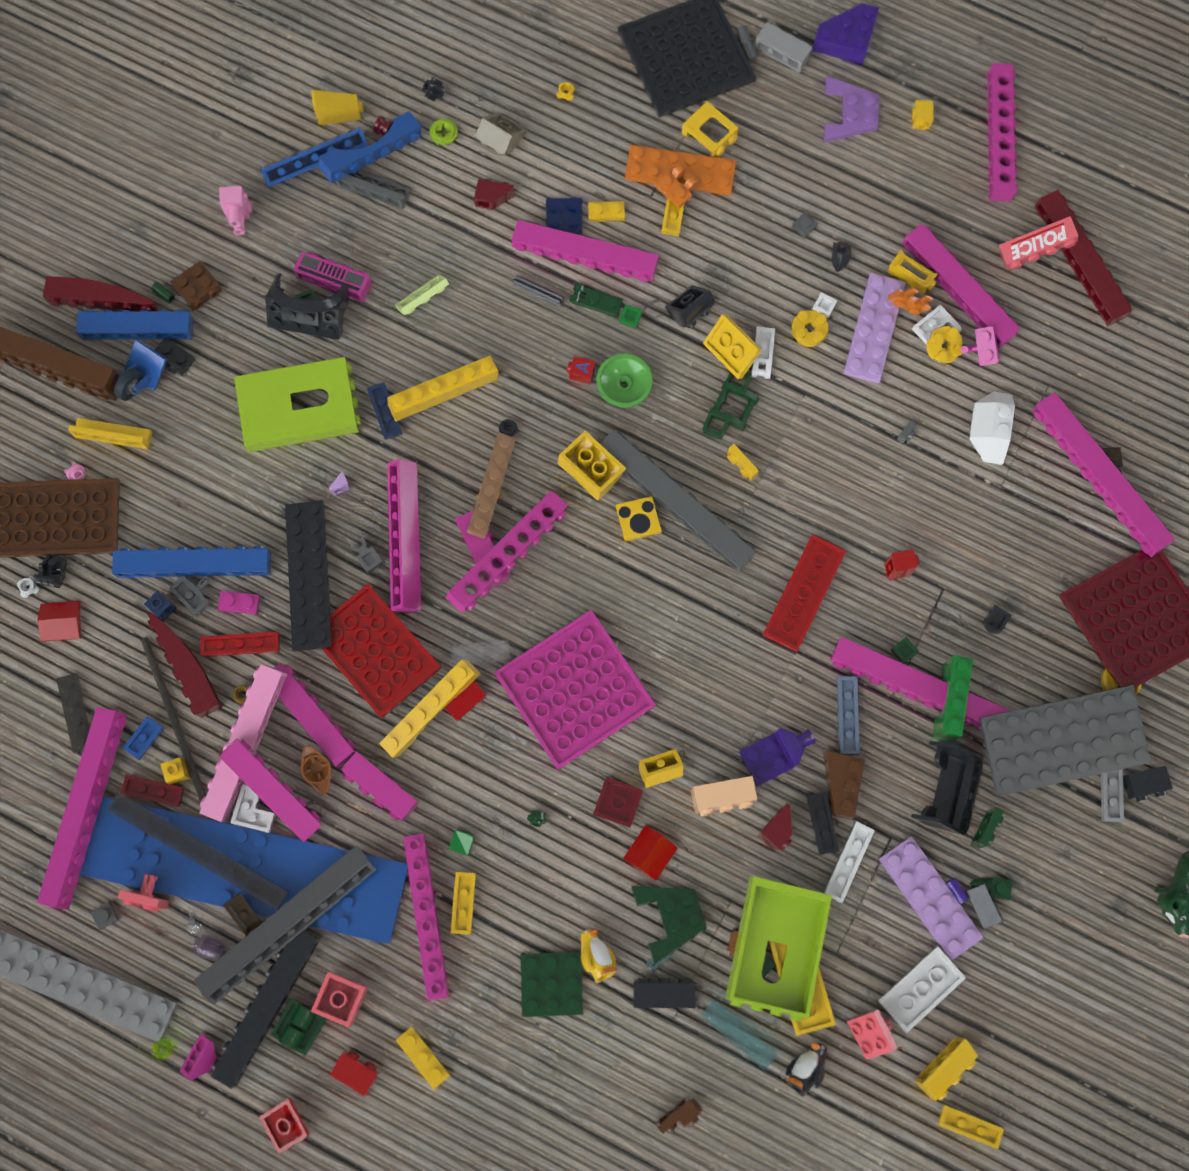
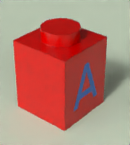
(581, 370)

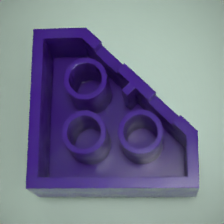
(847, 34)

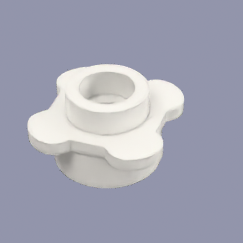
(22, 585)

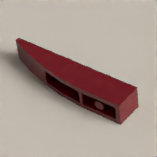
(93, 294)
(187, 669)

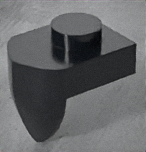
(840, 255)
(996, 620)

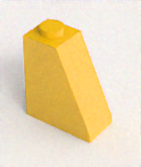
(336, 107)

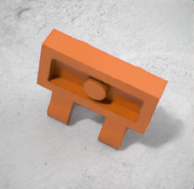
(673, 189)
(909, 302)

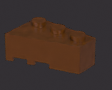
(843, 782)

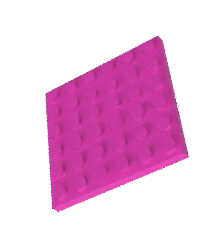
(574, 689)

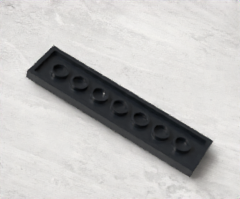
(308, 576)

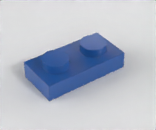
(143, 738)

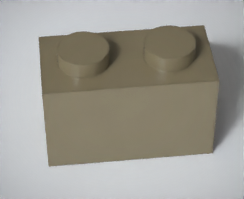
(500, 133)

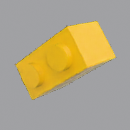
(661, 768)

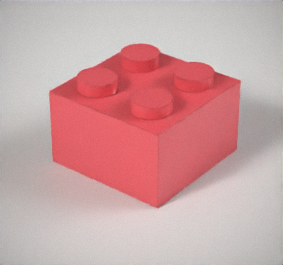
(339, 999)

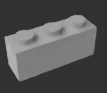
(783, 47)

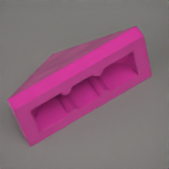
(199, 1059)

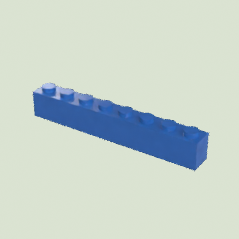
(191, 562)

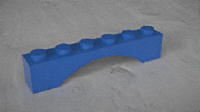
(340, 163)

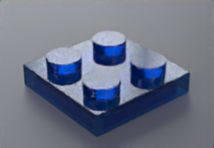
(564, 214)

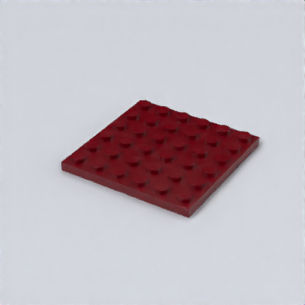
(1134, 617)

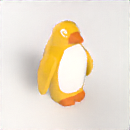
(597, 956)

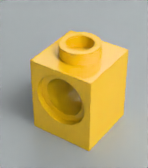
(922, 114)
(175, 771)

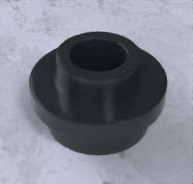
(508, 423)

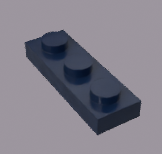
(388, 425)

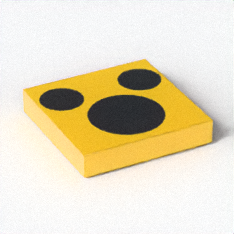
(638, 518)

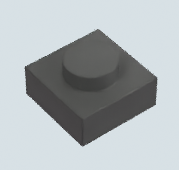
(804, 225)
(908, 432)
(104, 915)

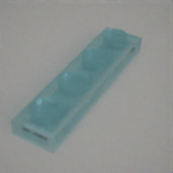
(739, 1035)

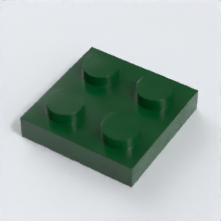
(984, 834)

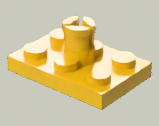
(732, 346)

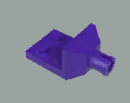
(775, 754)

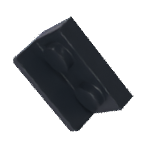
(177, 359)

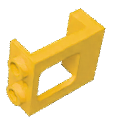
(701, 116)

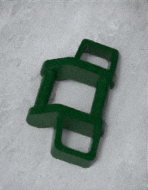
(715, 412)

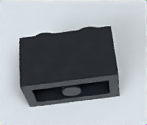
(1147, 782)

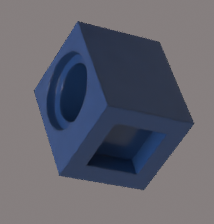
(160, 606)

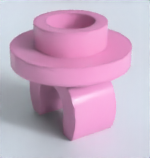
(75, 472)

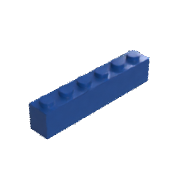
(309, 158)
(135, 325)

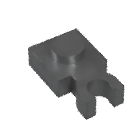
(368, 557)

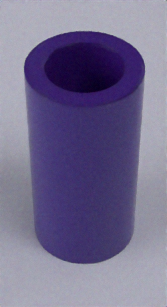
(957, 890)

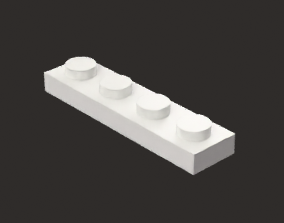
(849, 861)

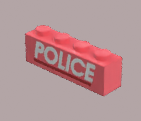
(1038, 243)

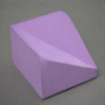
(339, 485)

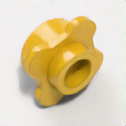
(566, 86)

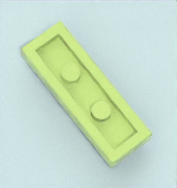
(422, 294)

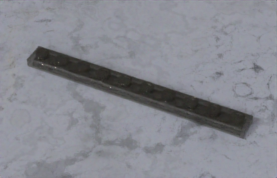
(198, 851)

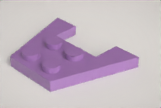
(859, 110)

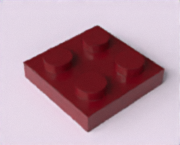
(618, 802)

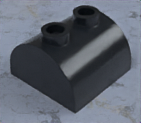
(690, 306)

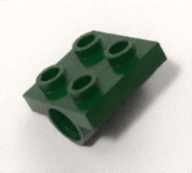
(298, 1027)

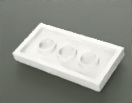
(921, 989)

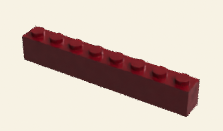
(1086, 262)

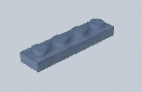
(848, 715)

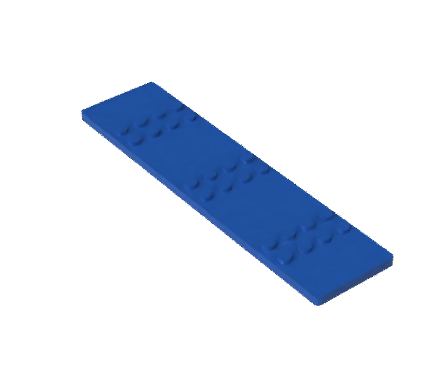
(125, 854)

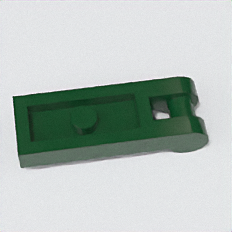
(596, 300)

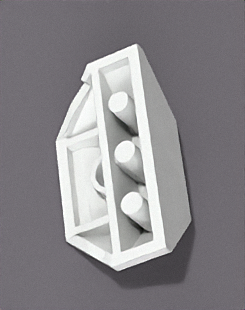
(992, 426)

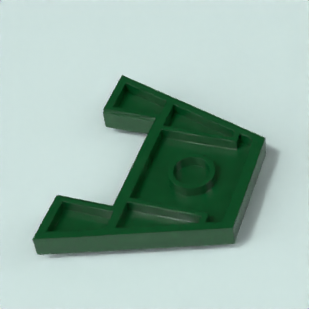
(679, 915)

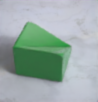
(461, 842)

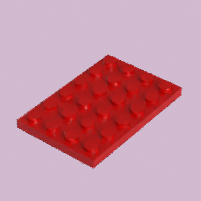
(377, 652)

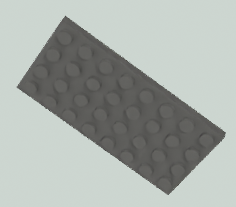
(1064, 740)

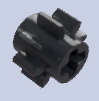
(433, 89)

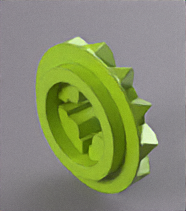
(436, 130)

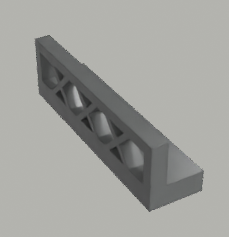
(374, 190)

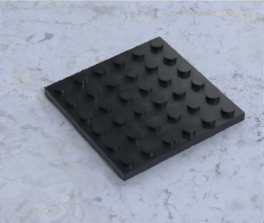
(686, 55)

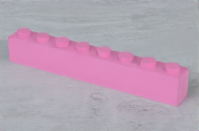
(250, 727)

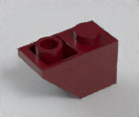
(492, 194)

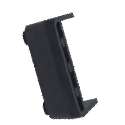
(955, 789)

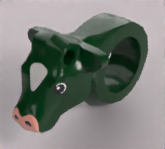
(1175, 899)

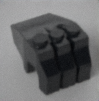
(51, 571)

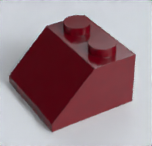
(778, 830)

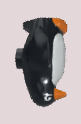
(807, 1069)

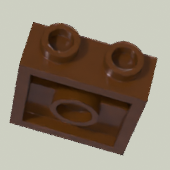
(196, 286)
(685, 1112)

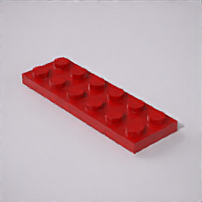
(804, 593)

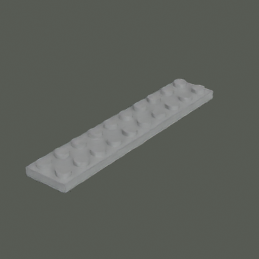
(84, 987)

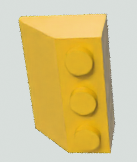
(591, 465)
(946, 1068)

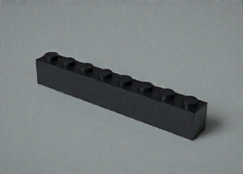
(264, 1009)

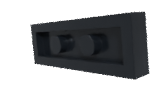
(822, 823)

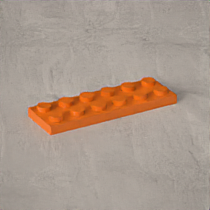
(711, 173)

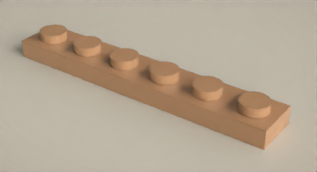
(491, 485)

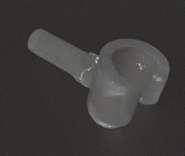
(193, 928)

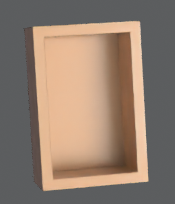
(724, 796)

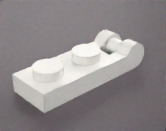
(765, 340)

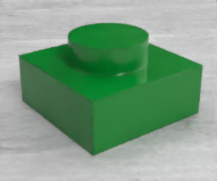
(630, 316)

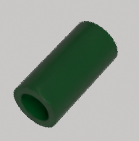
(163, 292)

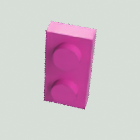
(239, 602)

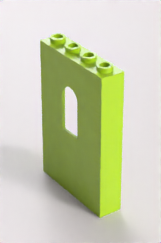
(268, 411)
(787, 917)

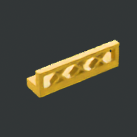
(111, 433)

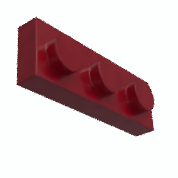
(152, 790)

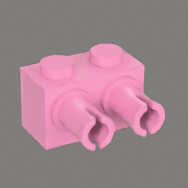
(235, 207)

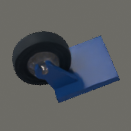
(141, 371)

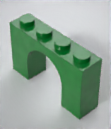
(957, 675)

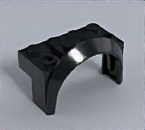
(304, 315)

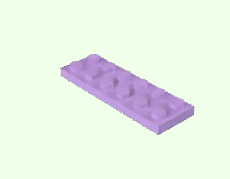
(873, 329)
(930, 898)

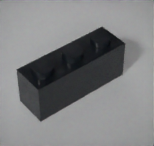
(663, 993)

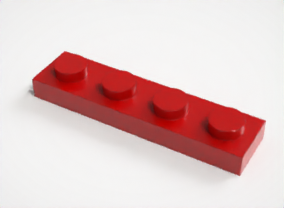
(240, 644)

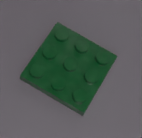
(551, 984)

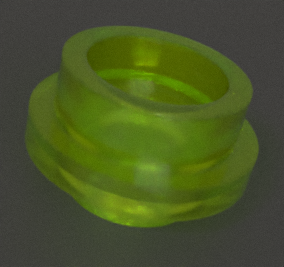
(156, 1049)

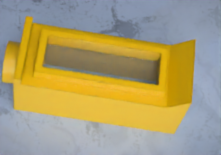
(912, 273)

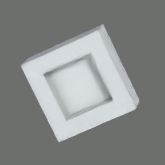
(824, 304)

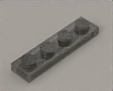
(74, 711)

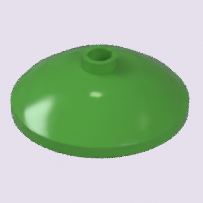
(628, 370)

